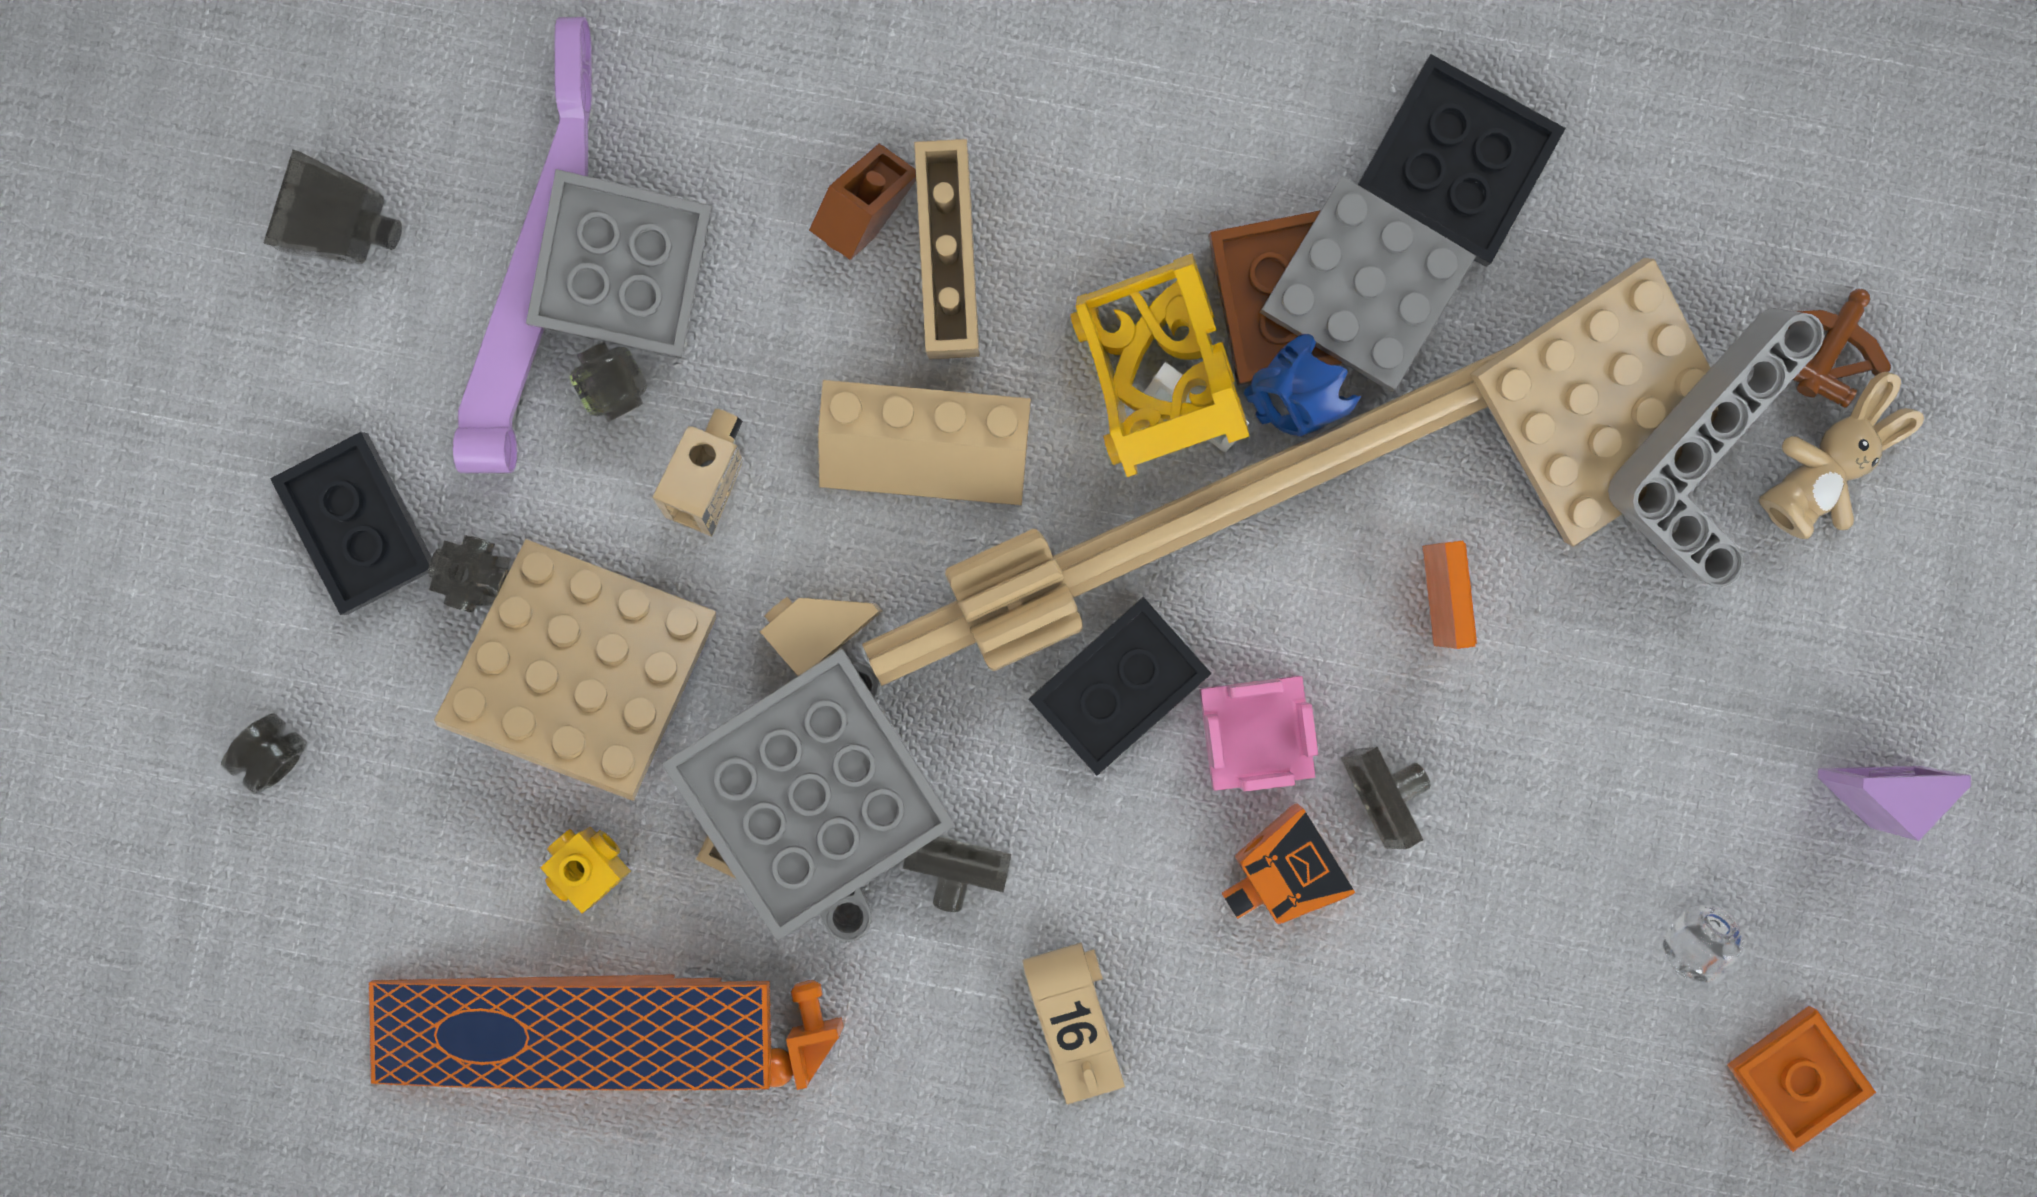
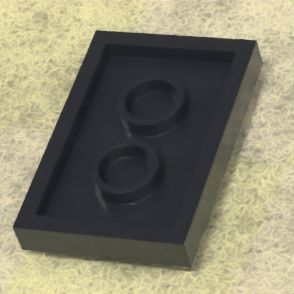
(353, 523)
(1119, 686)

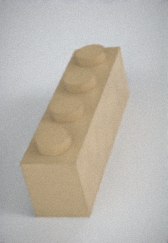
(947, 249)

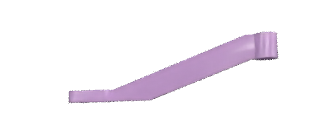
(485, 416)

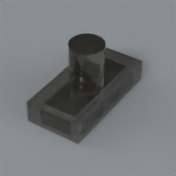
(1387, 795)
(956, 867)

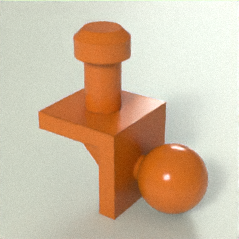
(806, 1043)

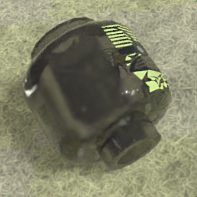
(608, 381)

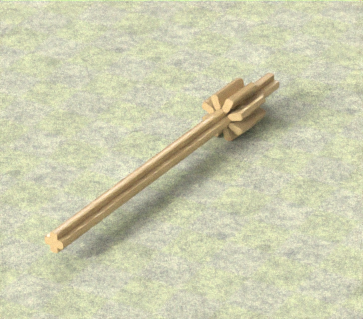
(1023, 596)

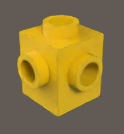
(589, 882)

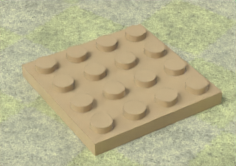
(1592, 391)
(577, 669)

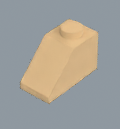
(814, 628)

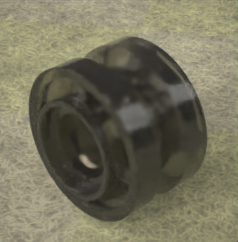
(263, 753)

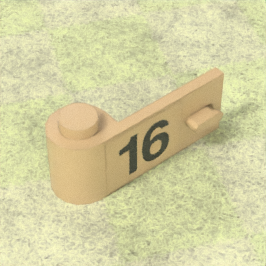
(1073, 1021)

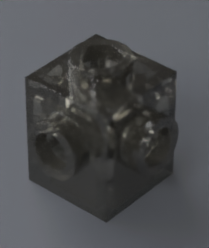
(485, 575)

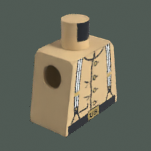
(697, 493)

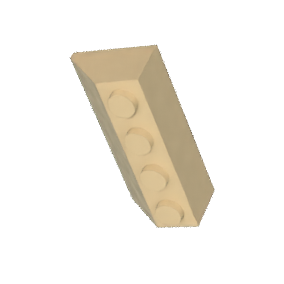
(923, 442)

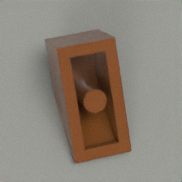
(862, 201)

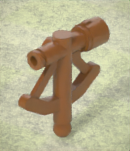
(1818, 374)

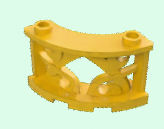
(1181, 304)

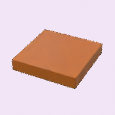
(1450, 595)
(1801, 1078)

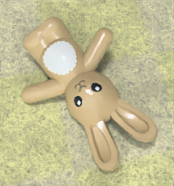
(1845, 453)

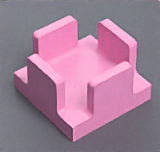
(1259, 734)

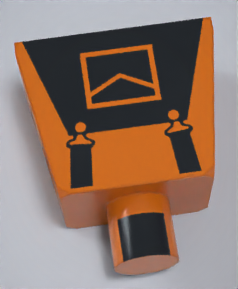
(1287, 870)

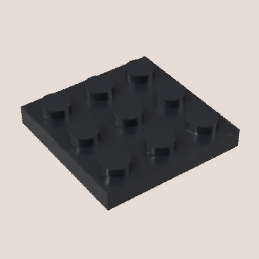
(1461, 158)

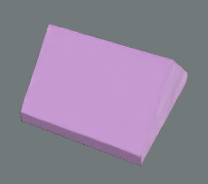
(1897, 797)

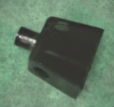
(328, 214)

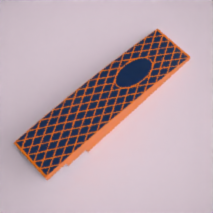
(572, 1033)

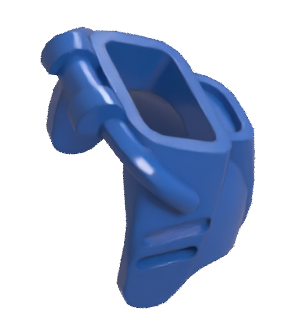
(1304, 385)

